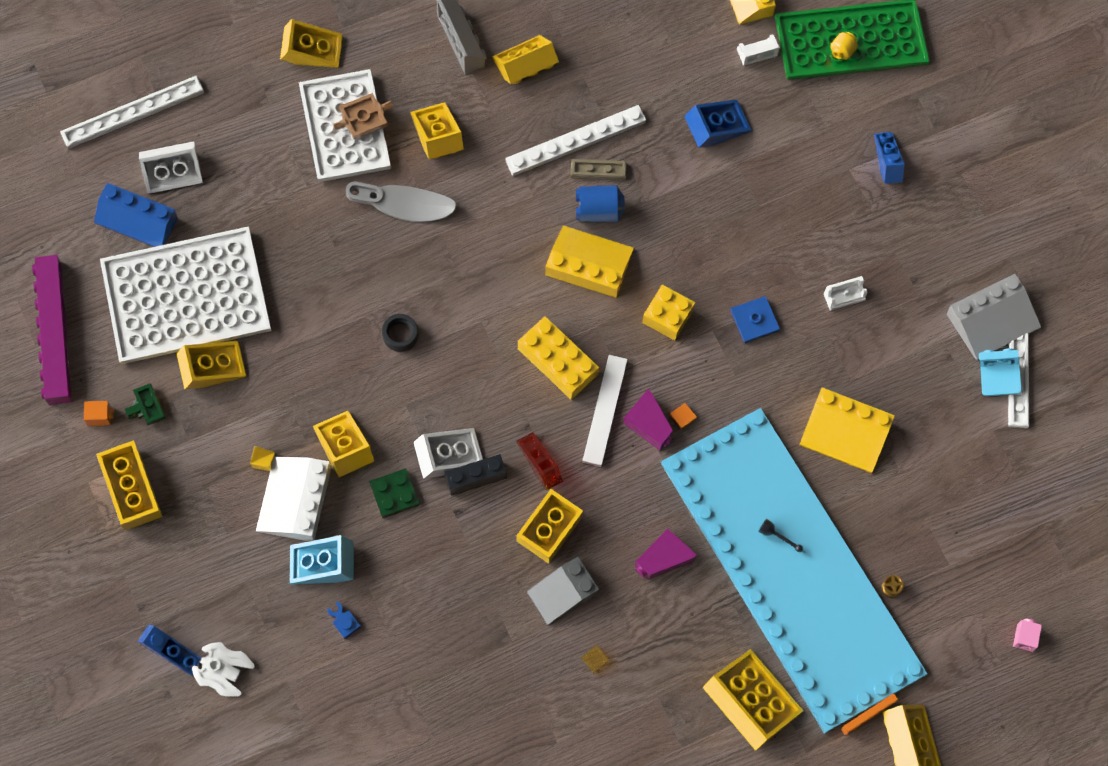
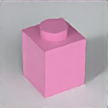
(1027, 635)

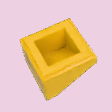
(262, 459)

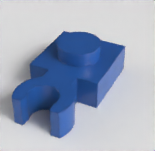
(344, 622)

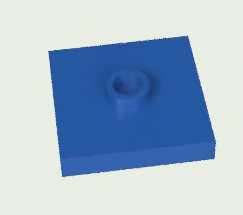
(754, 319)

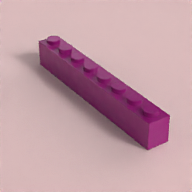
(53, 330)

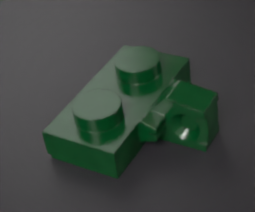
(146, 405)

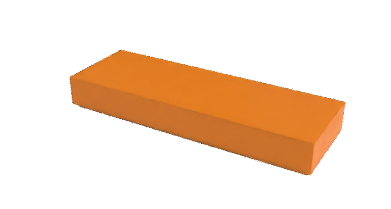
(869, 714)

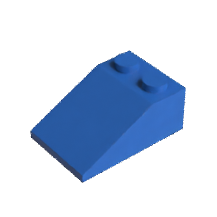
(716, 122)

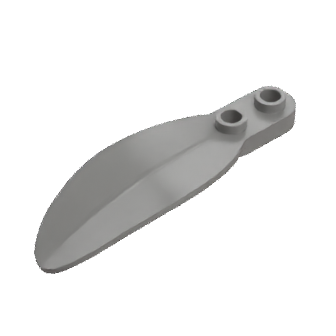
(403, 201)

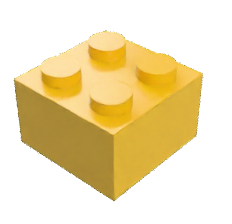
(668, 312)

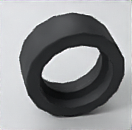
(400, 346)

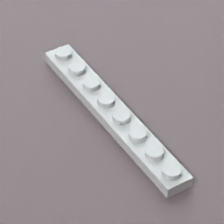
(575, 140)

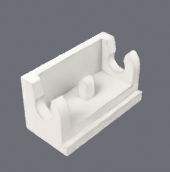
(758, 51)
(845, 293)

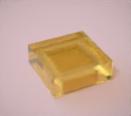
(594, 659)

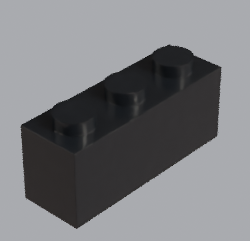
(475, 474)

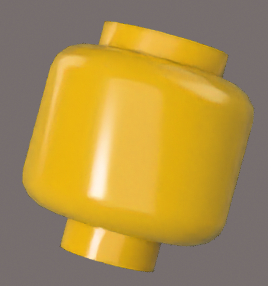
(844, 45)

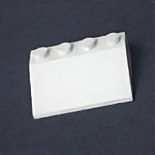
(294, 497)

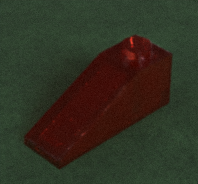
(540, 461)

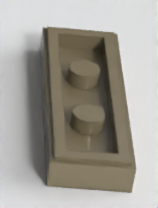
(598, 169)

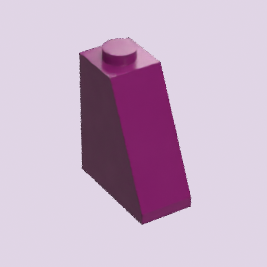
(649, 421)
(664, 556)

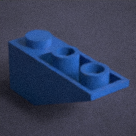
(889, 158)
(169, 649)

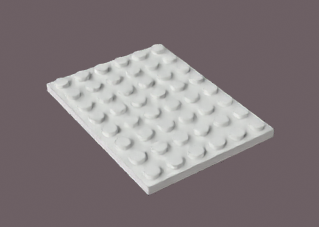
(184, 295)

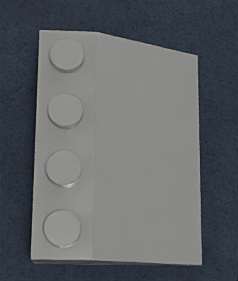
(994, 316)

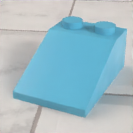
(322, 561)

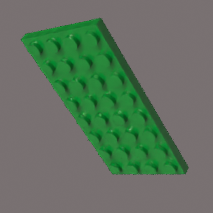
(886, 36)

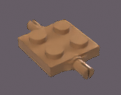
(363, 116)

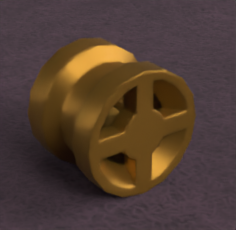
(895, 583)

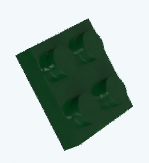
(394, 493)

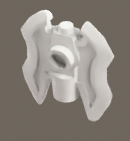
(219, 667)

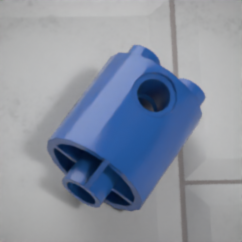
(599, 203)

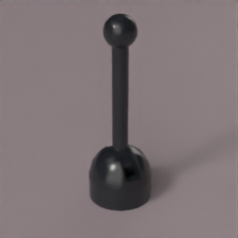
(768, 529)

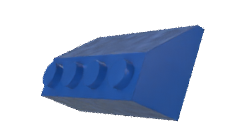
(135, 216)

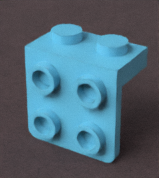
(1000, 372)

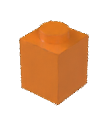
(98, 413)

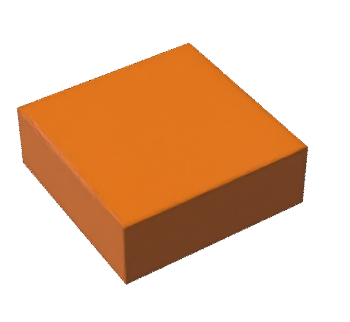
(683, 416)

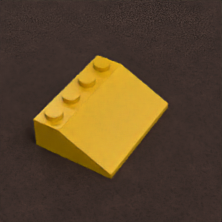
(588, 261)
(846, 430)
(752, 699)

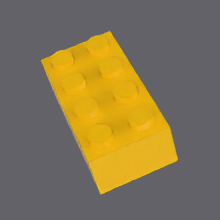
(558, 358)
(129, 485)

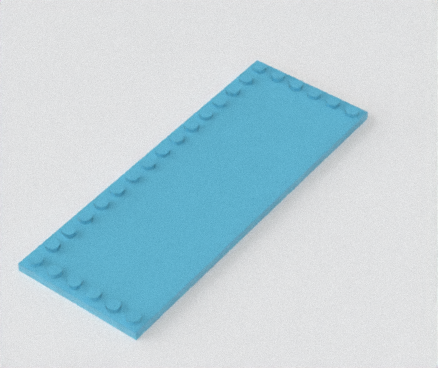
(810, 602)

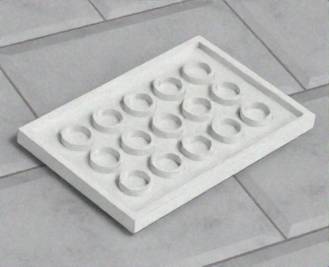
(333, 151)

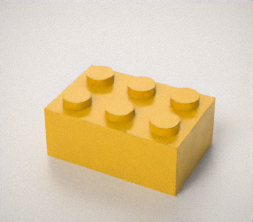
(549, 526)

